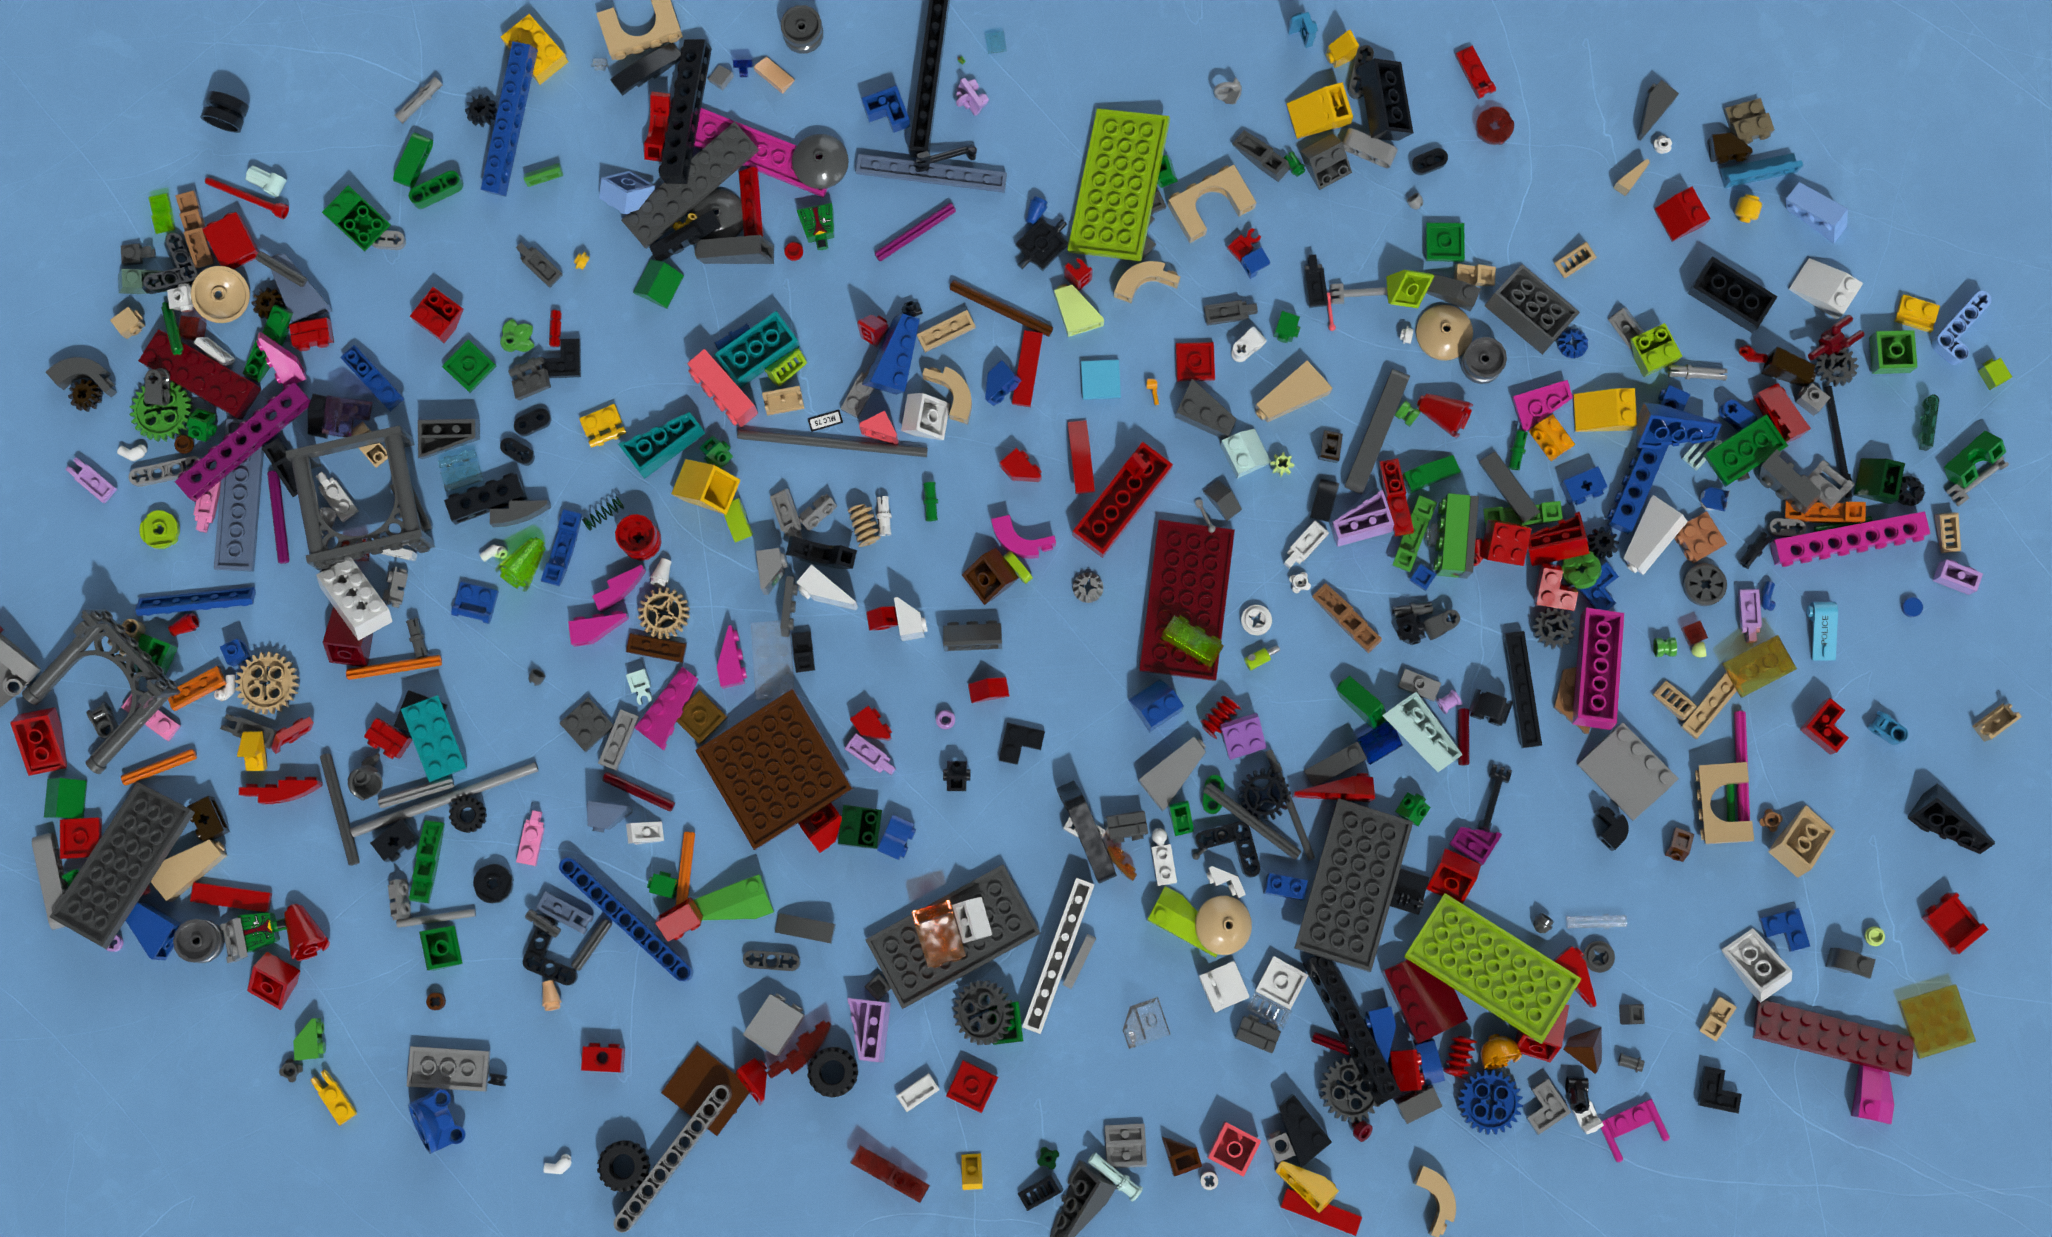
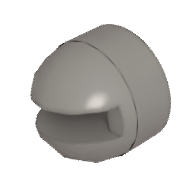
(1415, 201)

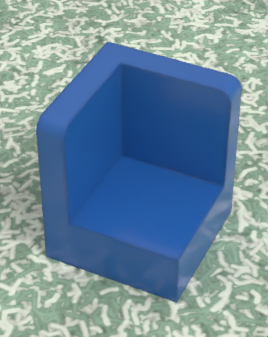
(1254, 262)

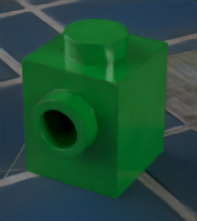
(1287, 327)
(663, 885)

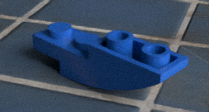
(372, 378)

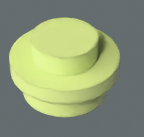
(1874, 936)

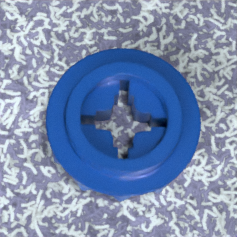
(1568, 350)

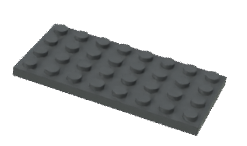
(122, 865)
(1353, 885)
(902, 957)

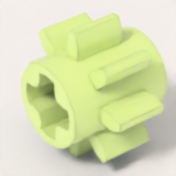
(1282, 469)

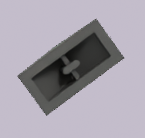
(1223, 500)

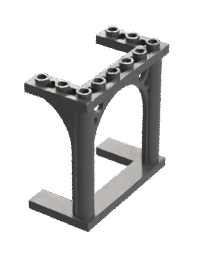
(411, 533)

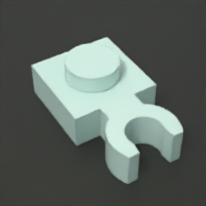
(638, 683)

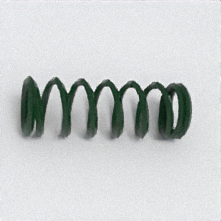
(588, 524)

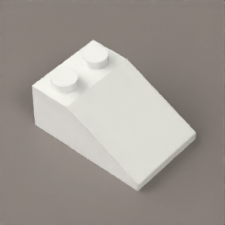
(1826, 287)
(821, 589)
(1757, 965)

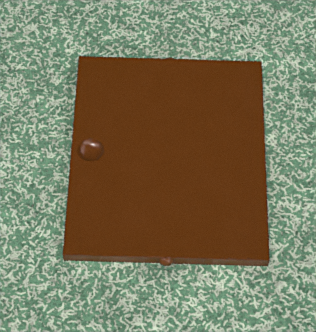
(695, 1082)

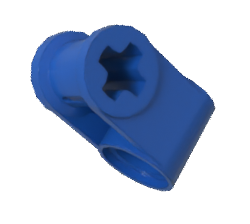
(1739, 416)

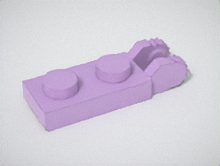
(92, 481)

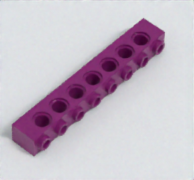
(254, 441)

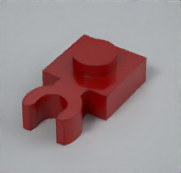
(1242, 246)

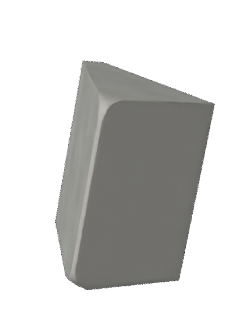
(721, 77)

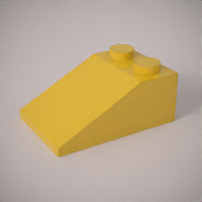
(1605, 410)

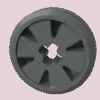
(1715, 578)

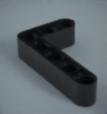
(1087, 831)

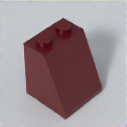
(343, 646)

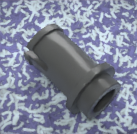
(1631, 1062)

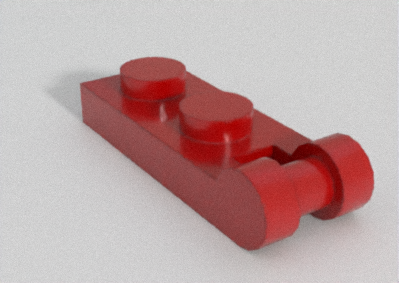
(1475, 72)

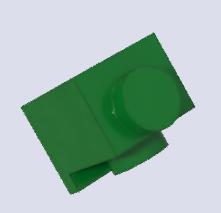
(1167, 174)

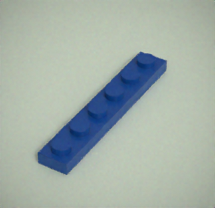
(195, 601)

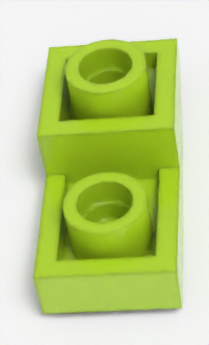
(737, 521)

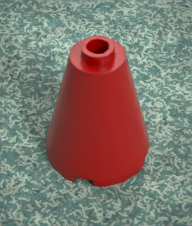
(1446, 412)
(303, 933)

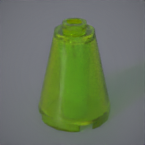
(522, 564)

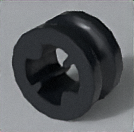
(497, 1079)

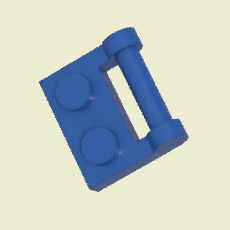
(475, 596)

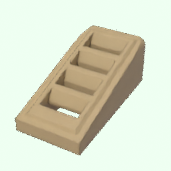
(1627, 182)
(1588, 251)
(1954, 524)
(1678, 696)

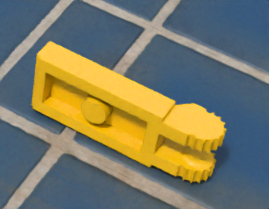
(334, 1099)

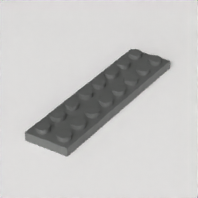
(706, 173)

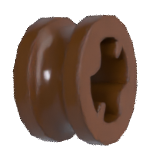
(435, 995)

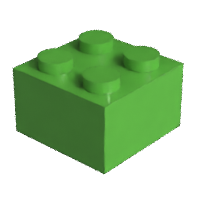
(1893, 352)

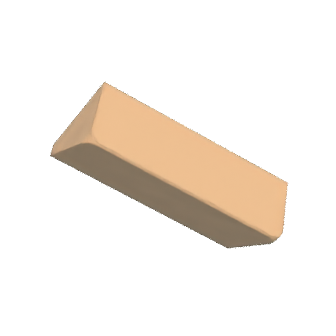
(774, 74)

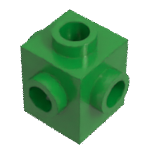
(201, 425)
(716, 452)
(1413, 808)

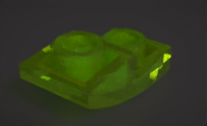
(162, 213)

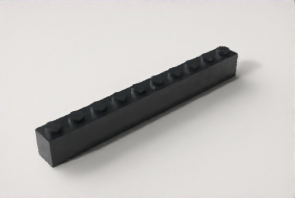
(929, 77)

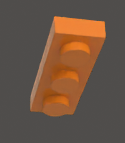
(197, 688)

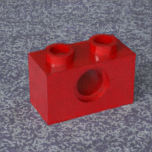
(591, 1060)

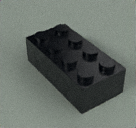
(1386, 99)
(1732, 294)

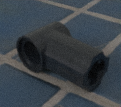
(1578, 1092)

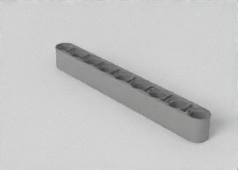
(664, 1163)

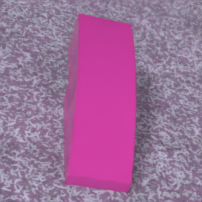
(619, 588)

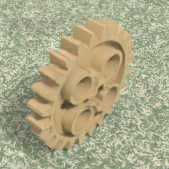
(284, 683)

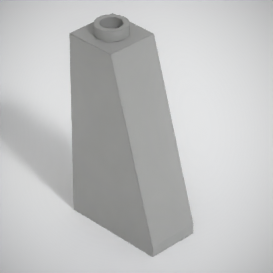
(1171, 773)

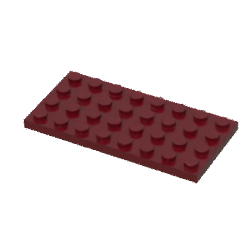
(1187, 582)

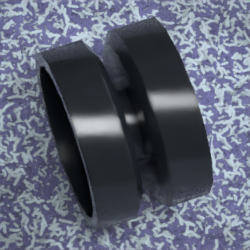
(224, 111)

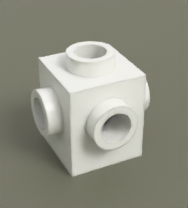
(180, 298)

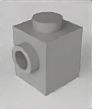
(1812, 399)

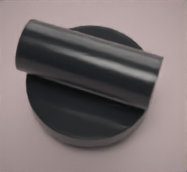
(912, 309)

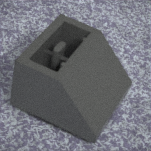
(1326, 161)

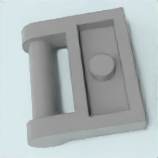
(1829, 493)
(234, 940)

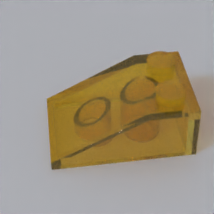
(1759, 666)

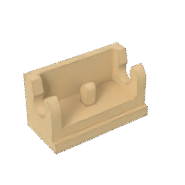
(783, 400)
(1996, 722)

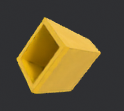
(706, 486)

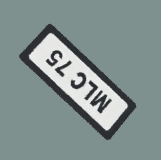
(825, 420)

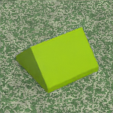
(1408, 287)

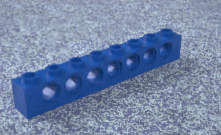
(509, 119)
(1626, 522)

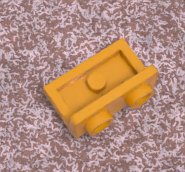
(1551, 437)

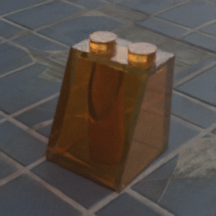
(938, 934)

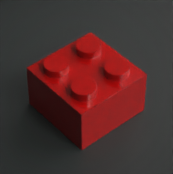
(1505, 542)

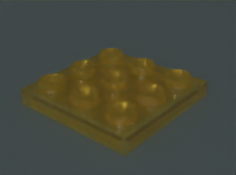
(1937, 1021)

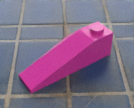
(1873, 1095)

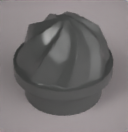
(1543, 923)

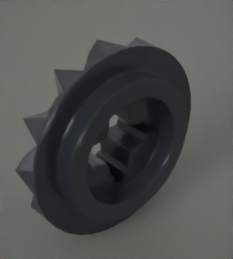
(1917, 495)

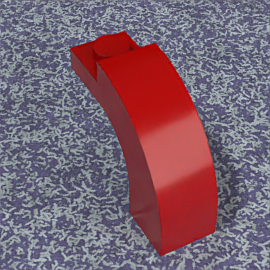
(659, 111)

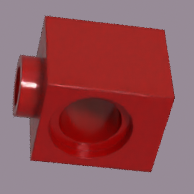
(882, 618)

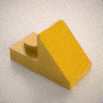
(253, 751)
(972, 1171)

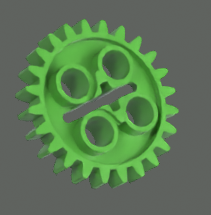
(162, 427)

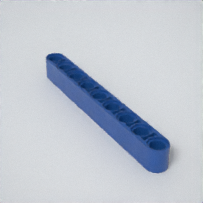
(617, 915)

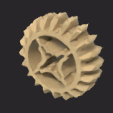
(666, 605)

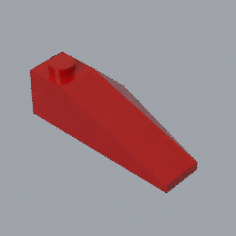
(1353, 788)

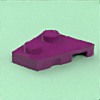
(1475, 843)

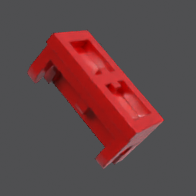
(1080, 276)

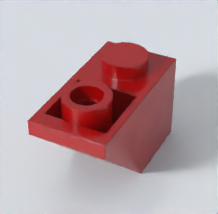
(1019, 468)
(869, 726)

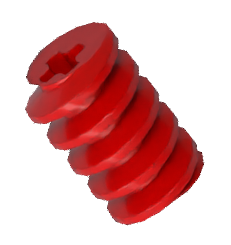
(1219, 716)
(1459, 1056)

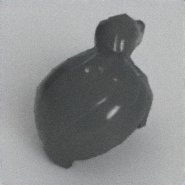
(366, 780)

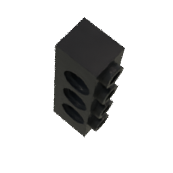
(496, 501)

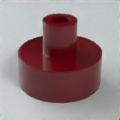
(1362, 1130)

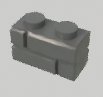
(1126, 826)
(1258, 1034)

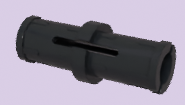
(1755, 550)

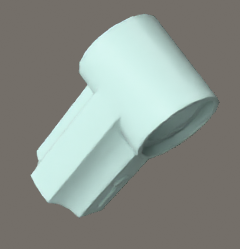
(269, 182)

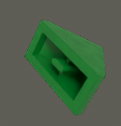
(1181, 818)

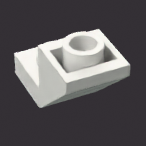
(1219, 877)

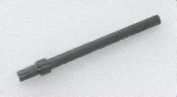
(1276, 767)

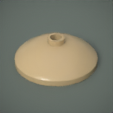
(233, 290)
(1436, 341)
(1211, 925)

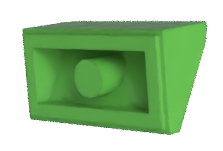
(543, 175)

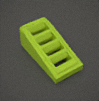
(775, 367)

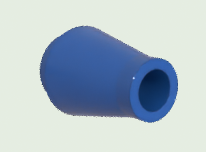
(1036, 210)

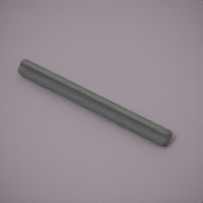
(339, 809)
(1252, 821)

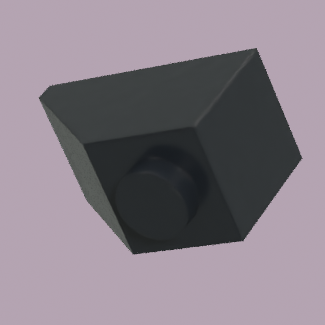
(316, 416)

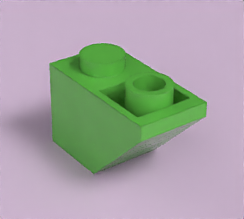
(309, 1041)

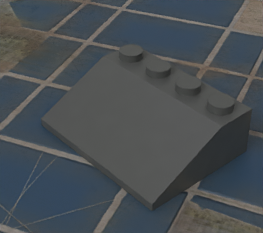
(1532, 309)

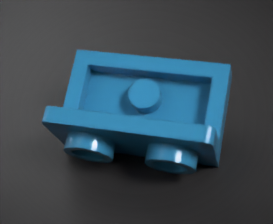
(1303, 23)

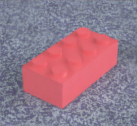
(723, 389)

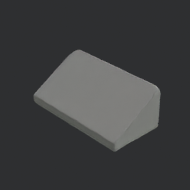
(1625, 325)

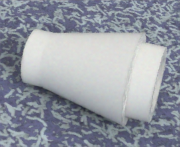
(661, 573)

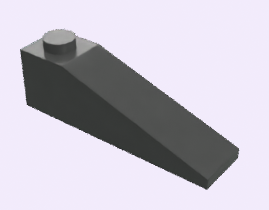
(1084, 1199)

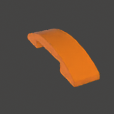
(1841, 513)

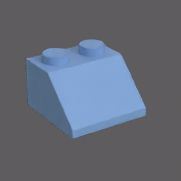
(625, 191)

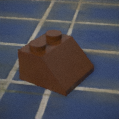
(990, 575)

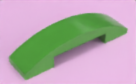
(1548, 513)
(1410, 543)

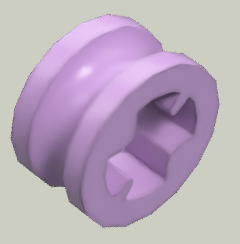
(118, 946)

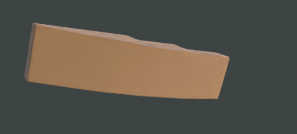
(193, 224)
(1347, 618)

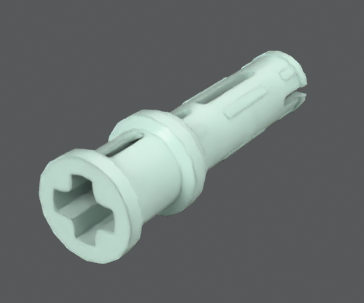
(1121, 1181)

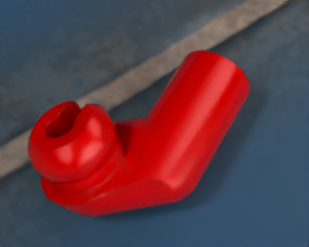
(1751, 355)
(1478, 546)

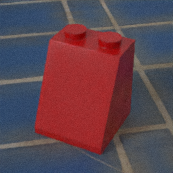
(1551, 1044)

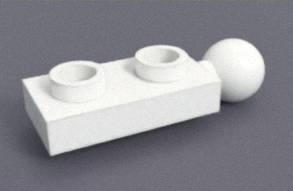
(1163, 859)

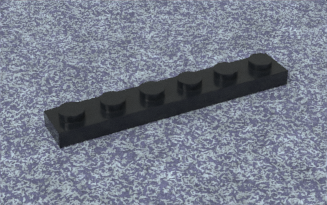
(1523, 689)

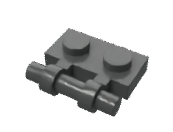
(532, 383)

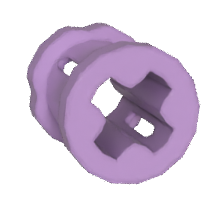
(1449, 701)

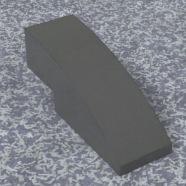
(1261, 155)
(518, 512)
(805, 928)

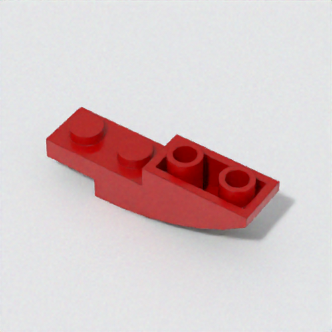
(1395, 496)
(287, 790)

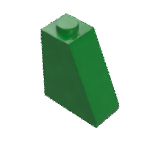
(1361, 702)

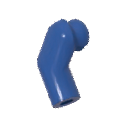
(1766, 596)

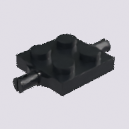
(1042, 244)

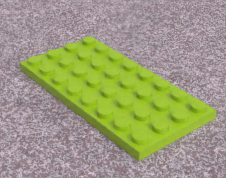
(1119, 184)
(1493, 968)

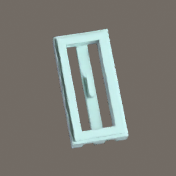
(1691, 462)

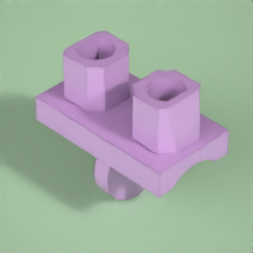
(968, 96)

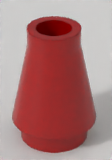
(185, 624)

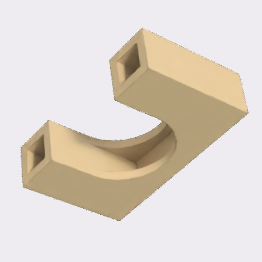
(622, 44)
(1226, 182)
(1711, 778)

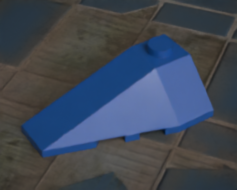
(1664, 426)

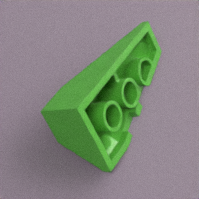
(737, 901)

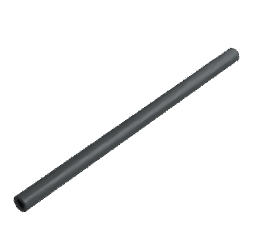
(832, 443)

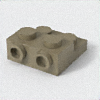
(1749, 121)

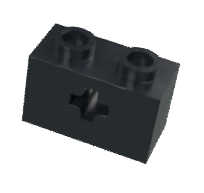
(384, 843)

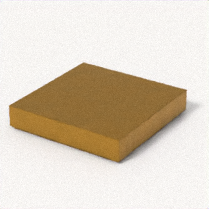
(700, 717)

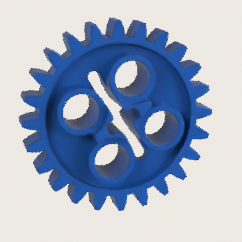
(1508, 1103)

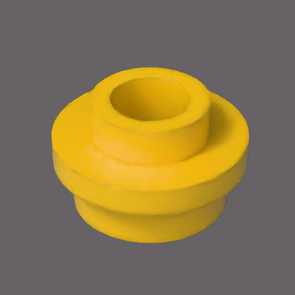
(581, 260)

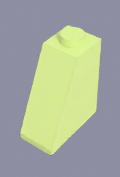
(1076, 311)

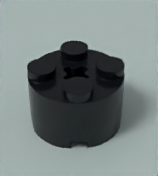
(1491, 707)

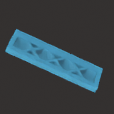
(1760, 170)

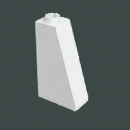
(1654, 533)

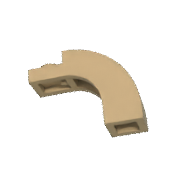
(1143, 273)
(950, 379)
(1443, 1195)

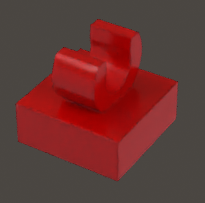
(1136, 465)

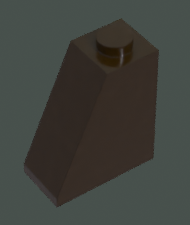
(1789, 368)

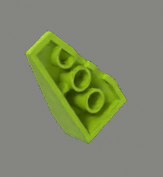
(1177, 917)

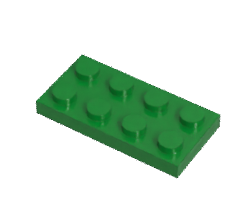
(1745, 450)

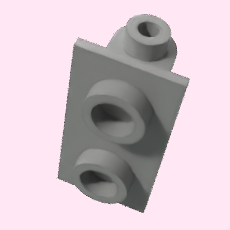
(811, 518)
(395, 580)
(399, 891)

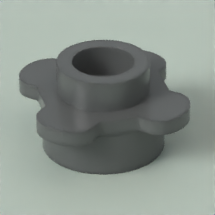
(284, 1071)

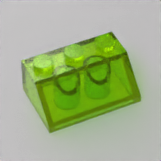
(1192, 640)

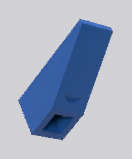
(1382, 1029)

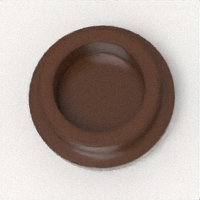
(184, 444)

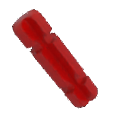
(555, 328)

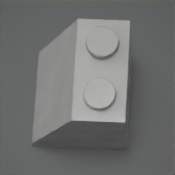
(774, 1024)

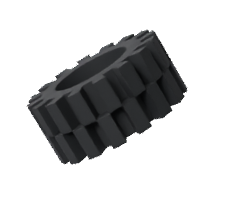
(455, 814)

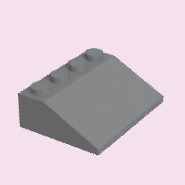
(1627, 771)

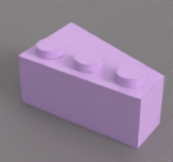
(1364, 522)
(870, 1028)

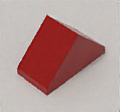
(988, 689)

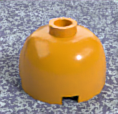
(1499, 1051)

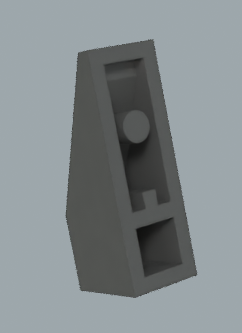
(1657, 102)
(1454, 291)
(1335, 764)

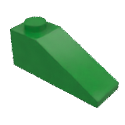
(1430, 473)

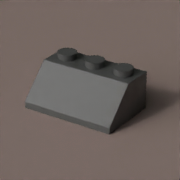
(972, 636)

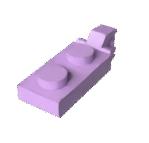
(1750, 613)
(869, 754)

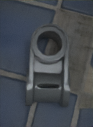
(157, 388)
(1438, 625)
(102, 718)

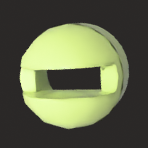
(1699, 650)

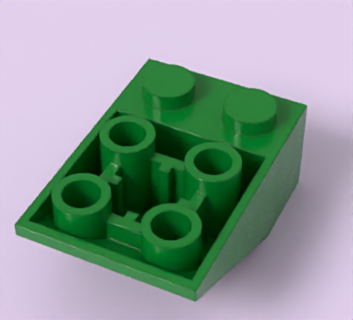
(356, 218)

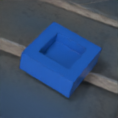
(1423, 577)

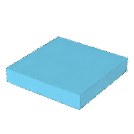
(1100, 379)

